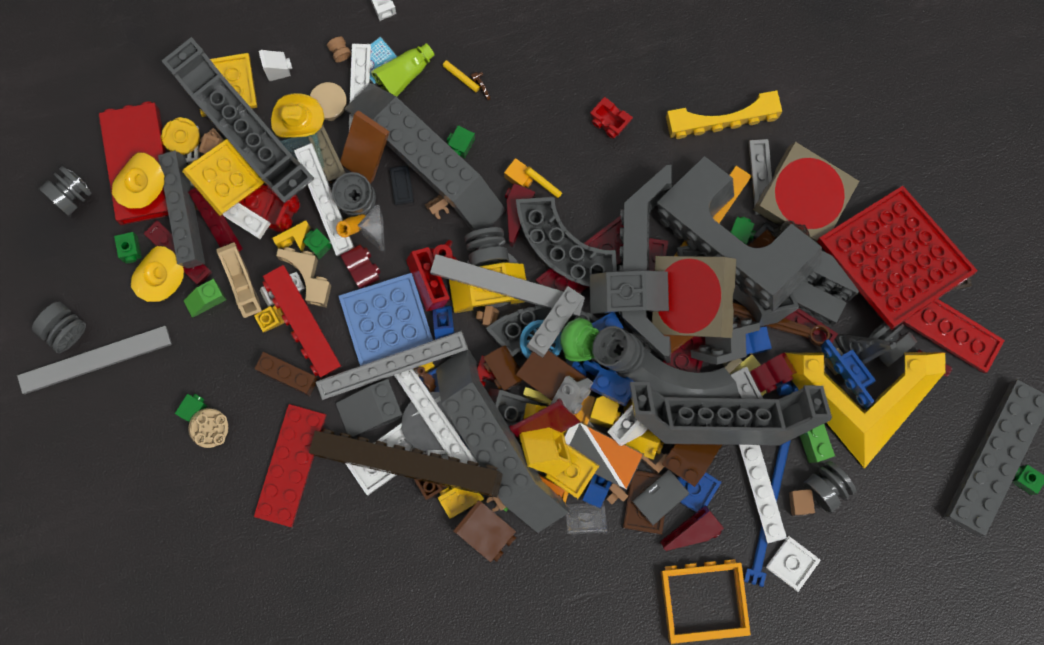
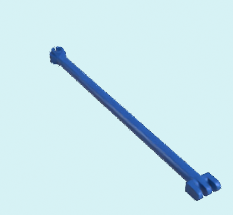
(762, 542)

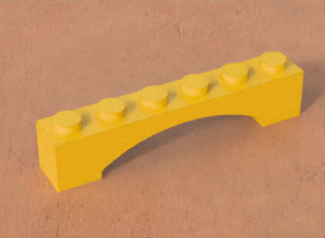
(683, 123)

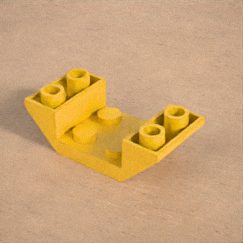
(466, 296)

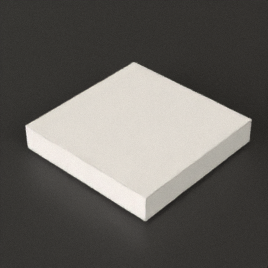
(793, 563)

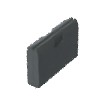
(660, 497)

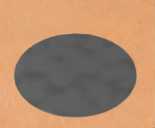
(417, 430)

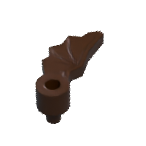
(475, 77)
(428, 381)

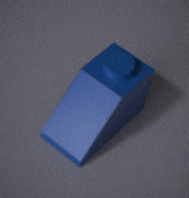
(443, 321)
(596, 491)

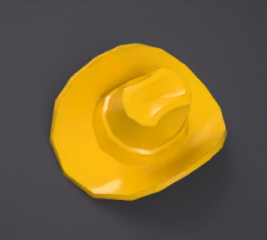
(297, 116)
(138, 182)
(157, 275)

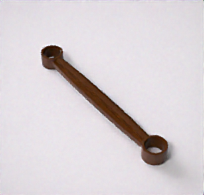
(786, 325)

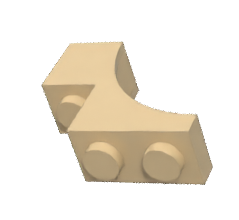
(239, 279)
(316, 289)

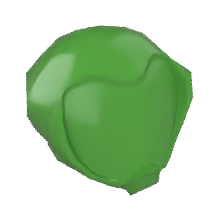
(578, 340)

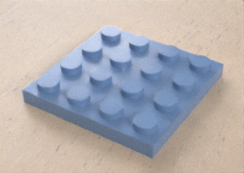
(385, 318)

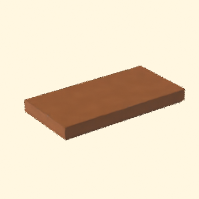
(364, 146)

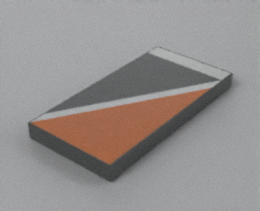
(615, 461)

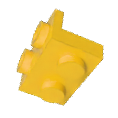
(457, 500)

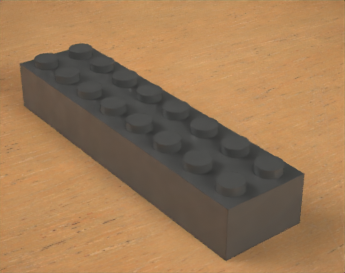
(997, 459)

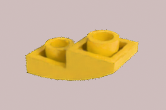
(269, 318)

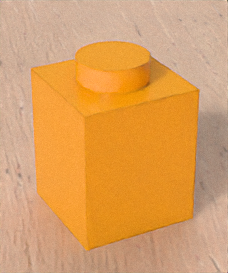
(516, 174)

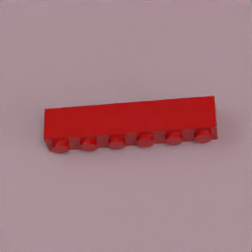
(302, 321)

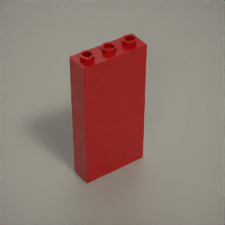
(124, 135)

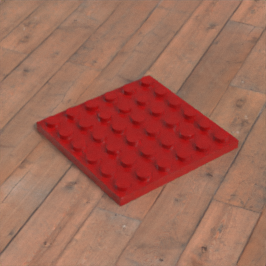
(897, 256)

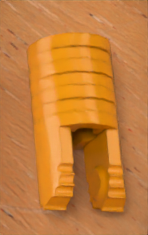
(349, 226)

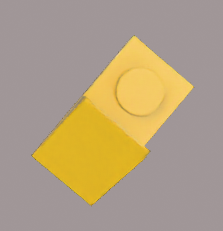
(295, 233)

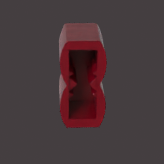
(360, 267)
(773, 372)

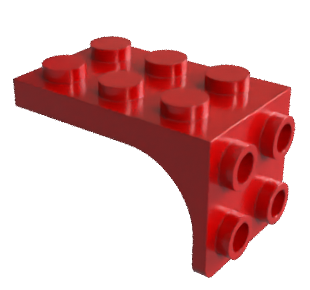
(271, 208)

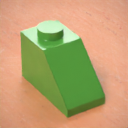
(204, 298)

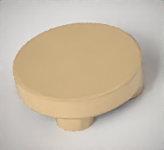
(331, 98)
(208, 428)

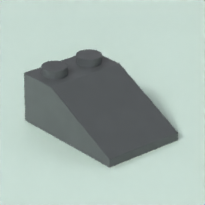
(511, 405)
(369, 409)

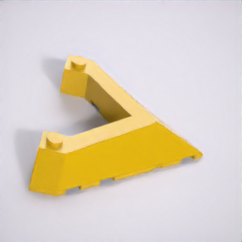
(870, 429)

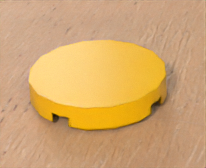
(180, 136)

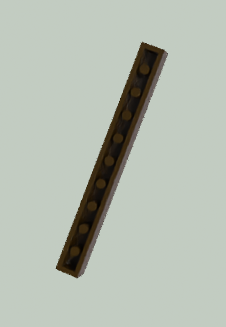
(406, 463)

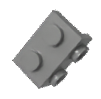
(573, 393)

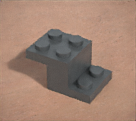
(723, 350)

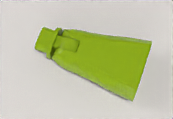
(401, 70)

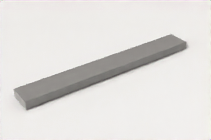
(498, 282)
(94, 360)
(392, 365)

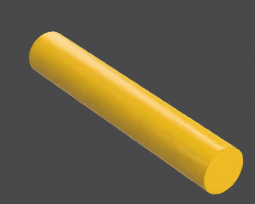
(461, 76)
(543, 182)

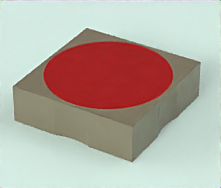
(806, 192)
(698, 296)

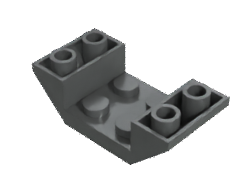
(629, 291)

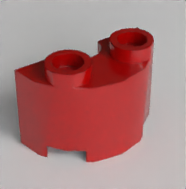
(610, 118)

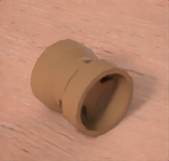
(339, 50)

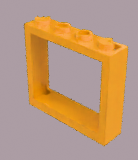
(744, 630)

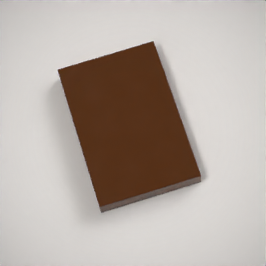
(547, 373)
(633, 517)

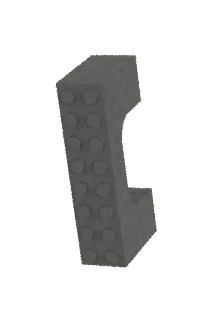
(763, 272)

